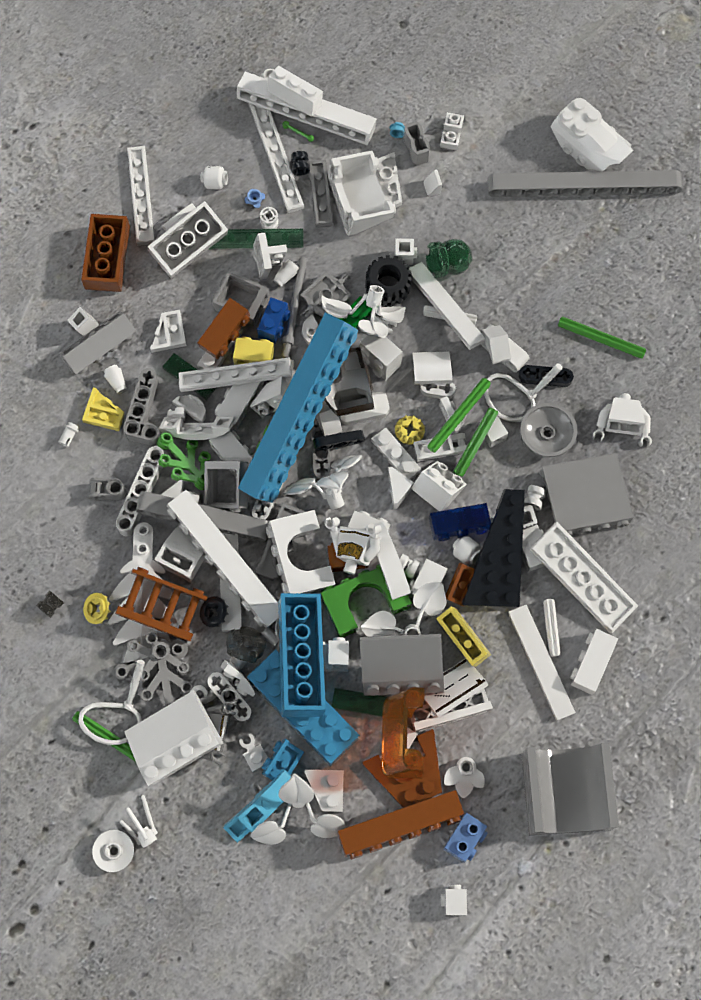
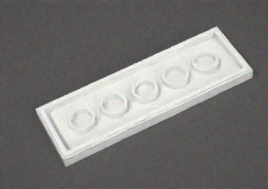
(583, 577)

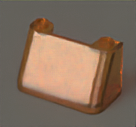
(395, 757)

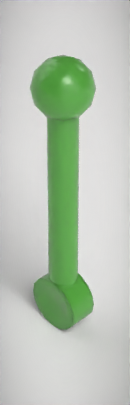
(285, 124)

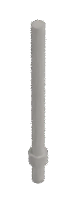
(288, 339)

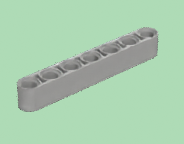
(226, 521)

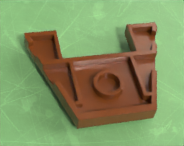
(412, 790)

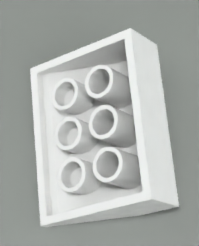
(172, 738)

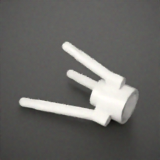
(145, 835)

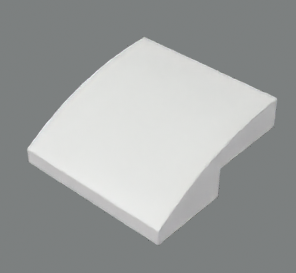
(432, 368)

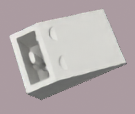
(180, 555)

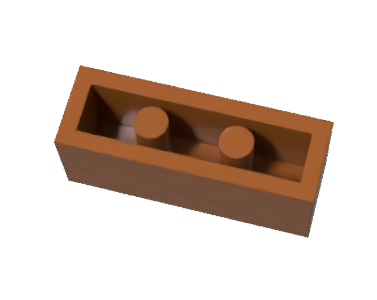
(224, 329)

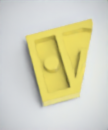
(102, 412)

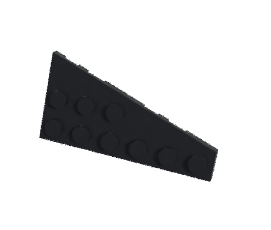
(498, 567)

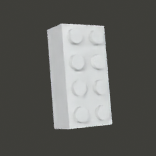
(187, 239)

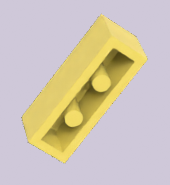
(463, 636)

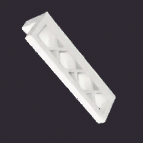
(453, 716)

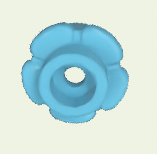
(397, 130)

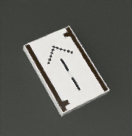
(459, 685)

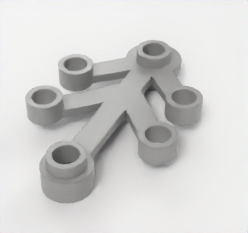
(146, 651)
(164, 674)

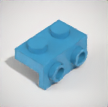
(284, 758)

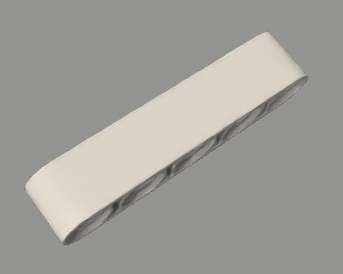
(139, 482)

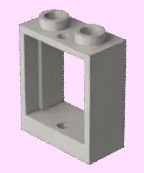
(244, 284)
(211, 484)

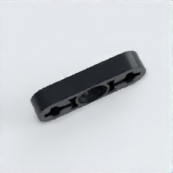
(540, 369)
(338, 440)

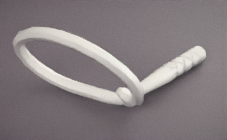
(531, 394)
(128, 705)

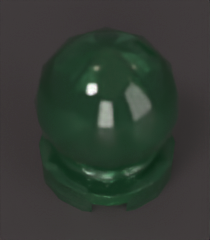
(448, 257)

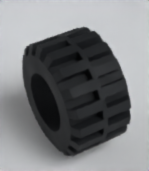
(394, 268)

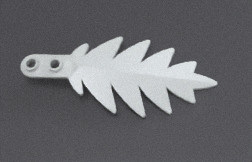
(133, 630)

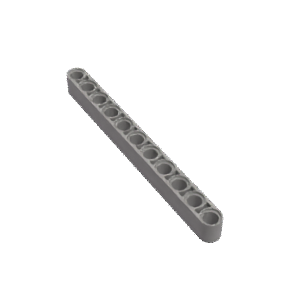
(584, 183)

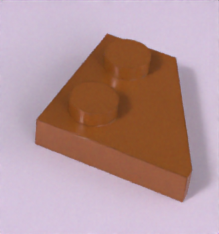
(459, 583)

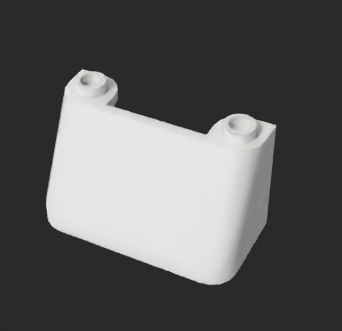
(358, 192)

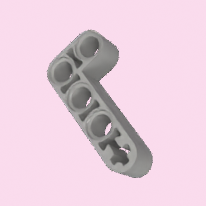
(144, 405)

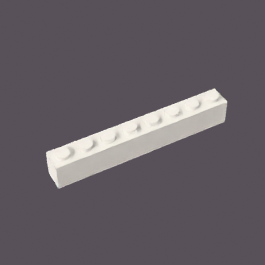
(328, 117)
(225, 558)

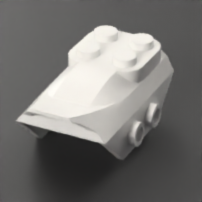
(589, 137)

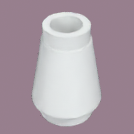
(285, 273)
(115, 378)

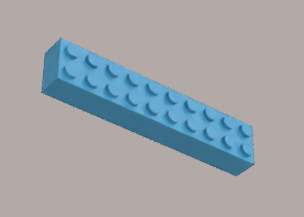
(298, 408)

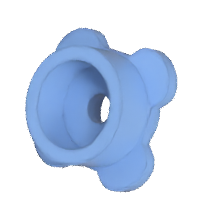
(254, 193)

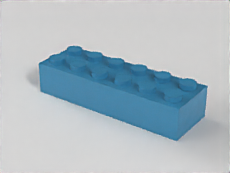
(301, 655)
(326, 734)

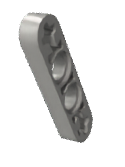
(316, 467)

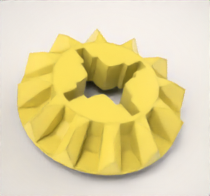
(401, 432)
(90, 608)

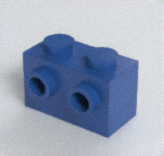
(273, 320)

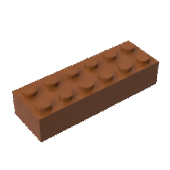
(400, 823)

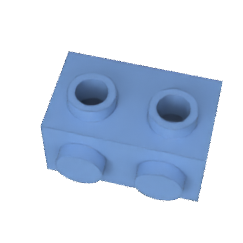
(465, 838)

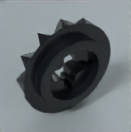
(206, 613)

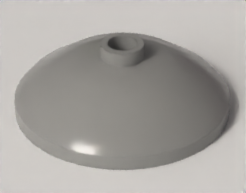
(550, 419)

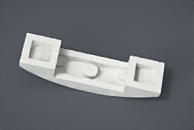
(196, 431)
(391, 566)

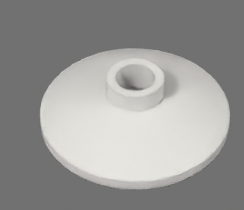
(102, 851)

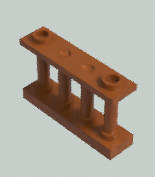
(164, 624)

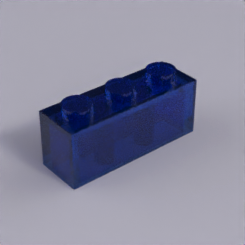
(460, 522)

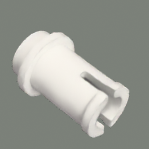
(68, 434)

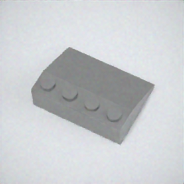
(401, 663)

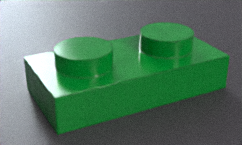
(360, 314)

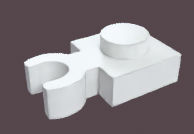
(255, 755)

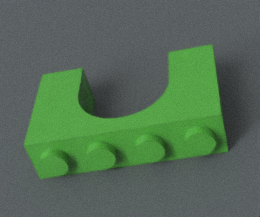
(336, 599)

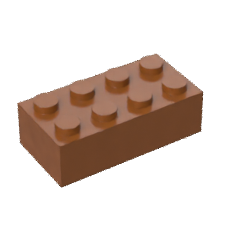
(105, 252)

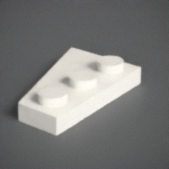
(388, 179)

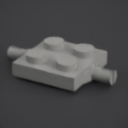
(328, 287)

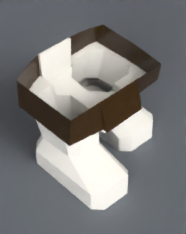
(353, 393)

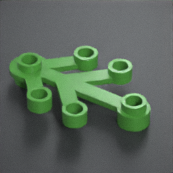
(165, 442)

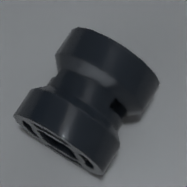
(300, 165)

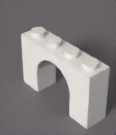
(281, 533)

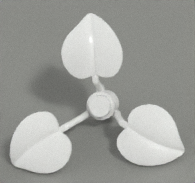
(390, 313)
(333, 482)
(428, 598)
(297, 793)

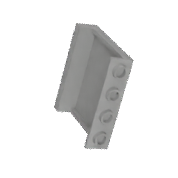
(588, 494)

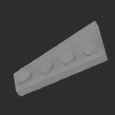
(268, 563)

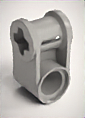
(102, 489)

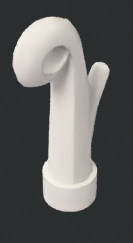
(209, 696)

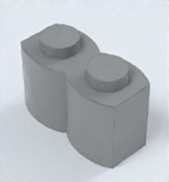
(416, 143)

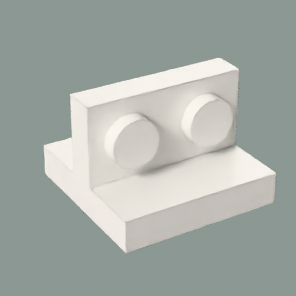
(267, 256)

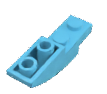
(258, 809)

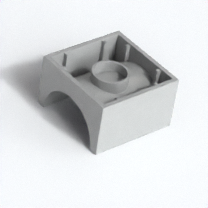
(569, 790)

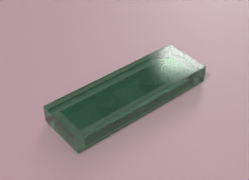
(176, 364)
(357, 702)

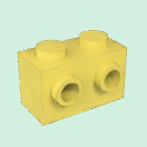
(251, 350)

